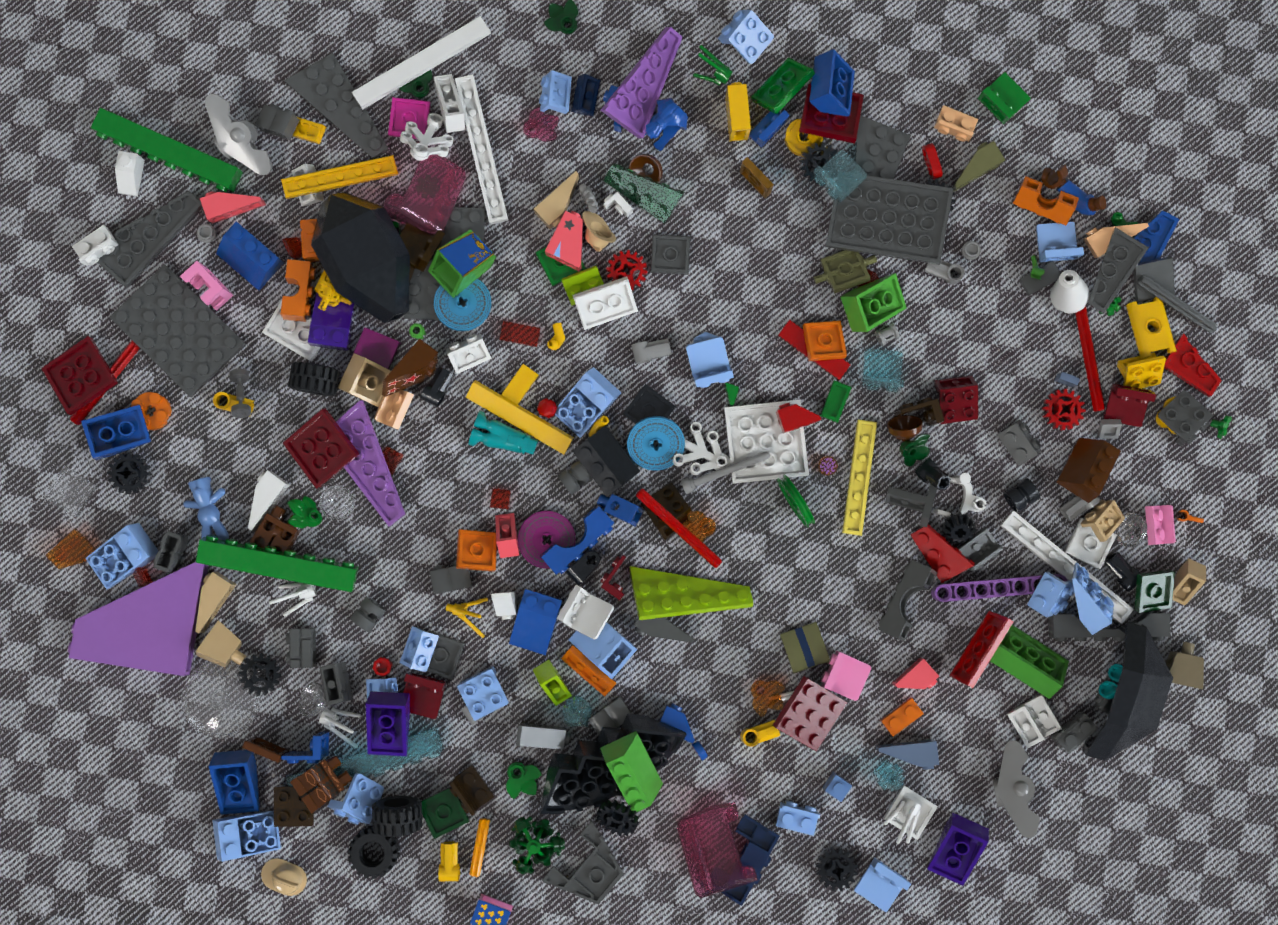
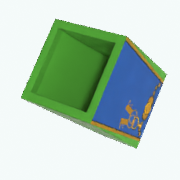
(461, 262)

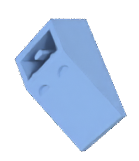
(587, 402)
(122, 555)
(1093, 607)
(607, 652)
(245, 835)

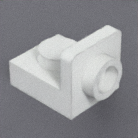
(621, 205)

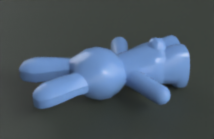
(208, 513)

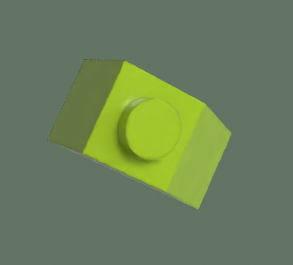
(552, 682)

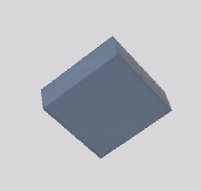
(1067, 379)

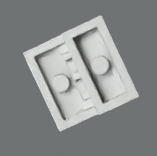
(1034, 720)

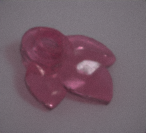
(544, 125)

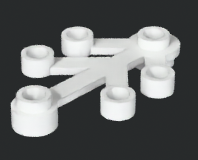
(420, 150)
(700, 451)

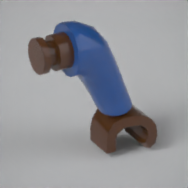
(1086, 203)

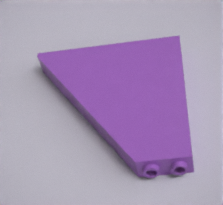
(145, 628)

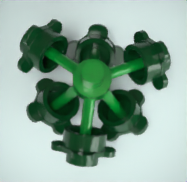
(541, 852)

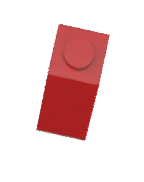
(795, 417)

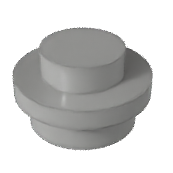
(206, 233)
(971, 250)

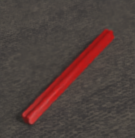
(1090, 360)
(116, 368)
(678, 527)

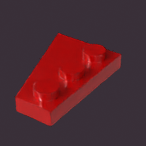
(1191, 368)
(940, 554)

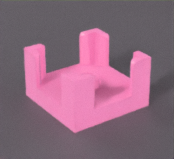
(199, 275)

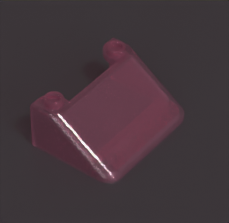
(429, 195)
(713, 851)

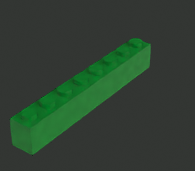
(166, 150)
(277, 564)

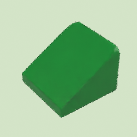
(731, 392)

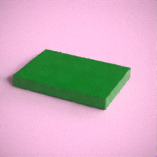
(782, 85)

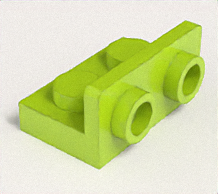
(581, 282)

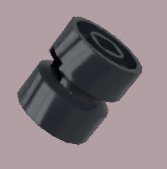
(1021, 495)

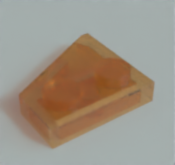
(70, 550)

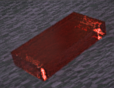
(520, 334)

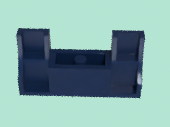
(754, 853)

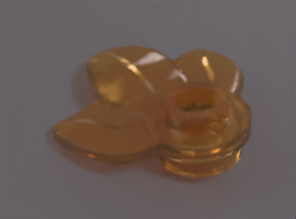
(696, 524)
(769, 698)

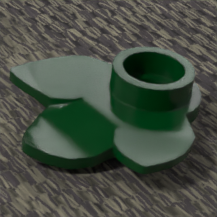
(562, 15)
(421, 81)
(915, 449)

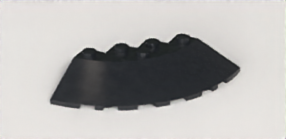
(584, 777)

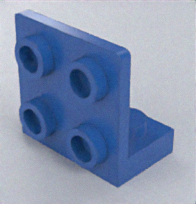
(318, 750)

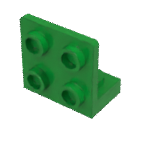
(1004, 98)

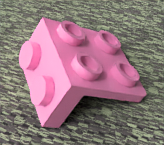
(845, 675)

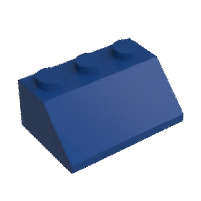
(832, 84)
(248, 256)

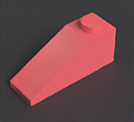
(222, 205)

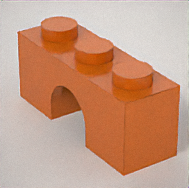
(1056, 209)
(297, 306)

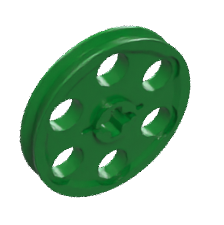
(796, 501)

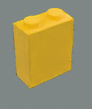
(737, 111)

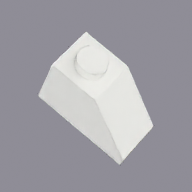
(128, 173)

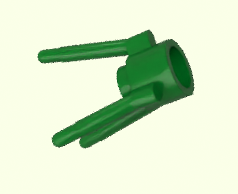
(722, 71)

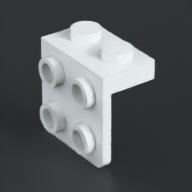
(585, 612)

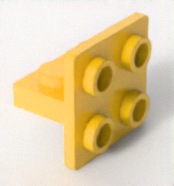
(1142, 372)

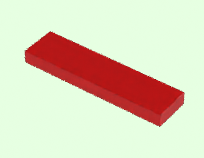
(795, 337)

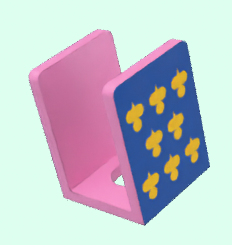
(491, 912)

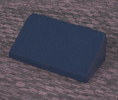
(585, 95)

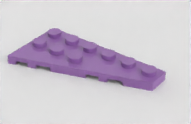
(638, 93)
(370, 468)

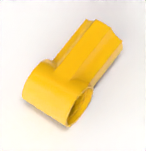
(231, 401)
(762, 733)
(449, 868)

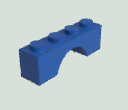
(596, 524)

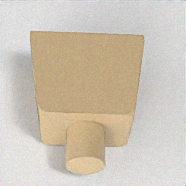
(221, 646)

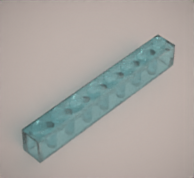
(419, 746)

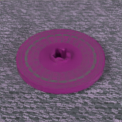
(545, 524)

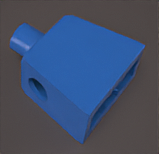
(626, 512)

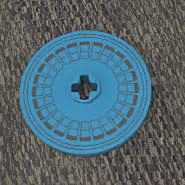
(459, 317)
(641, 442)

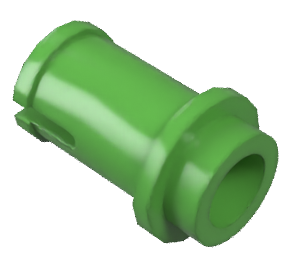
(417, 326)

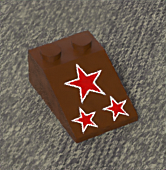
(412, 368)

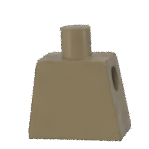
(1185, 667)

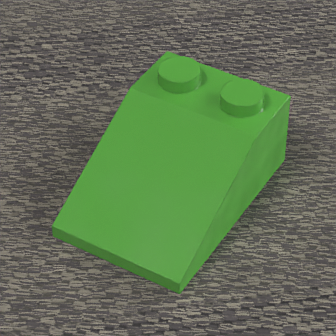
(873, 303)

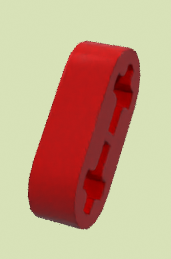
(932, 161)

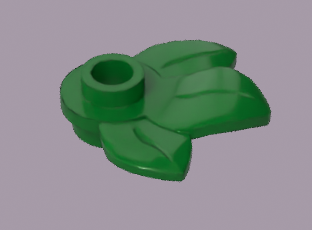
(302, 513)
(524, 781)

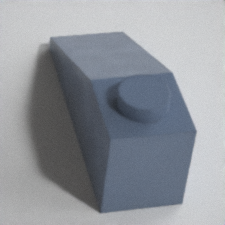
(919, 753)

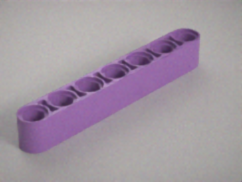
(989, 588)

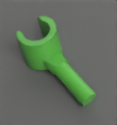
(1036, 271)

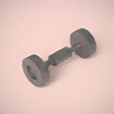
(239, 376)

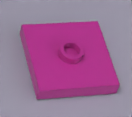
(408, 110)

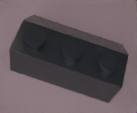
(606, 461)

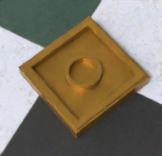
(756, 177)

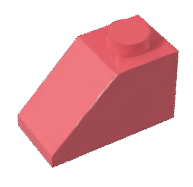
(506, 535)
(917, 676)

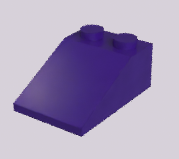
(331, 327)
(387, 723)
(958, 849)

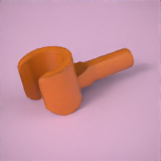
(1189, 517)

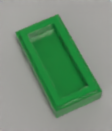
(835, 401)

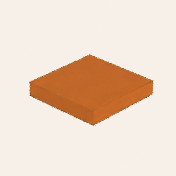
(824, 340)
(476, 550)

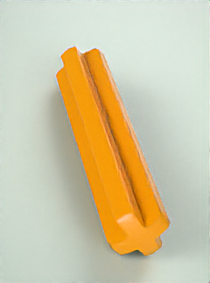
(479, 847)

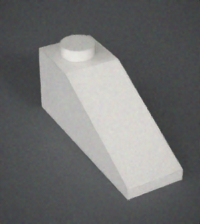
(449, 103)
(266, 495)
(505, 604)

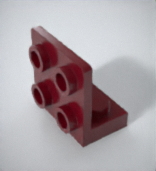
(958, 398)
(1128, 404)
(614, 589)
(425, 694)

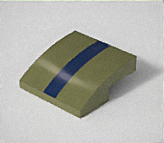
(804, 647)

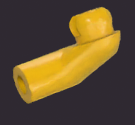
(559, 337)
(600, 423)

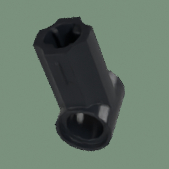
(435, 391)
(931, 473)
(1123, 571)

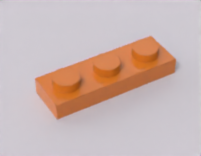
(588, 670)

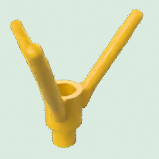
(461, 611)

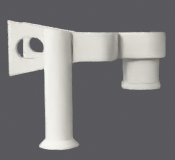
(969, 500)

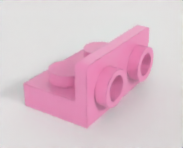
(1160, 524)

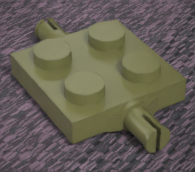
(845, 270)

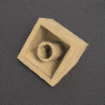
(364, 379)

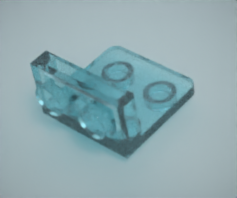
(840, 176)
(882, 370)

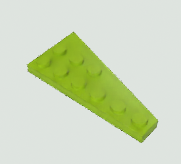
(670, 594)

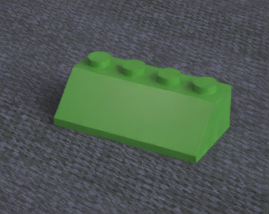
(1031, 662)
(633, 771)

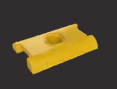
(1154, 315)

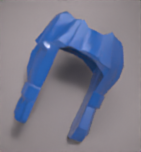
(669, 119)

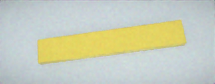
(859, 477)

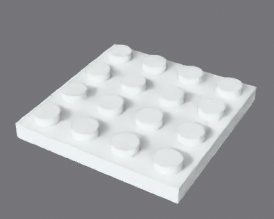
(757, 430)

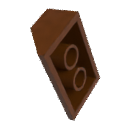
(1088, 468)

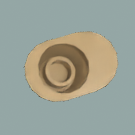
(597, 231)
(283, 877)

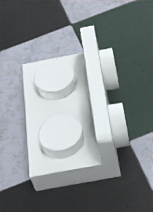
(95, 246)
(468, 353)

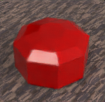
(547, 408)
(382, 666)

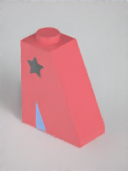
(567, 241)

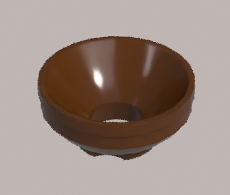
(638, 163)
(904, 427)

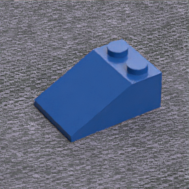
(116, 432)
(535, 621)
(235, 781)

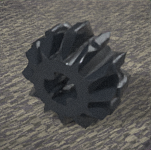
(958, 527)

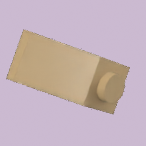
(1188, 581)

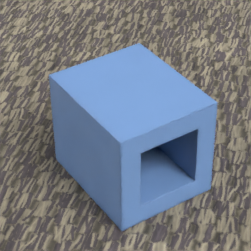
(837, 786)

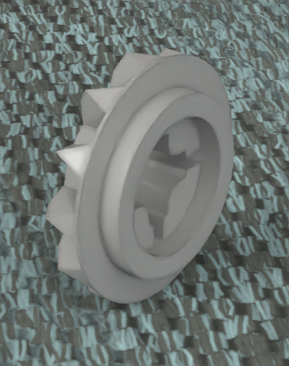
(588, 197)

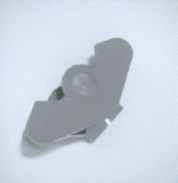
(236, 138)
(1016, 790)

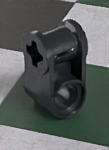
(581, 568)

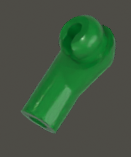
(1118, 220)

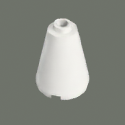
(1069, 292)

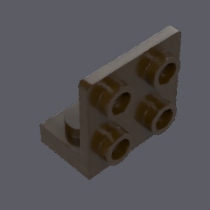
(420, 245)
(932, 414)
(673, 503)
(471, 789)
(290, 808)

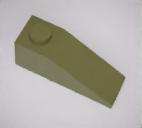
(983, 161)

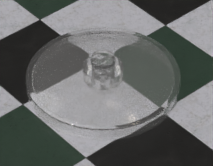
(216, 701)

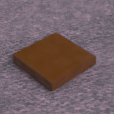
(265, 748)

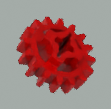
(634, 268)
(1058, 405)

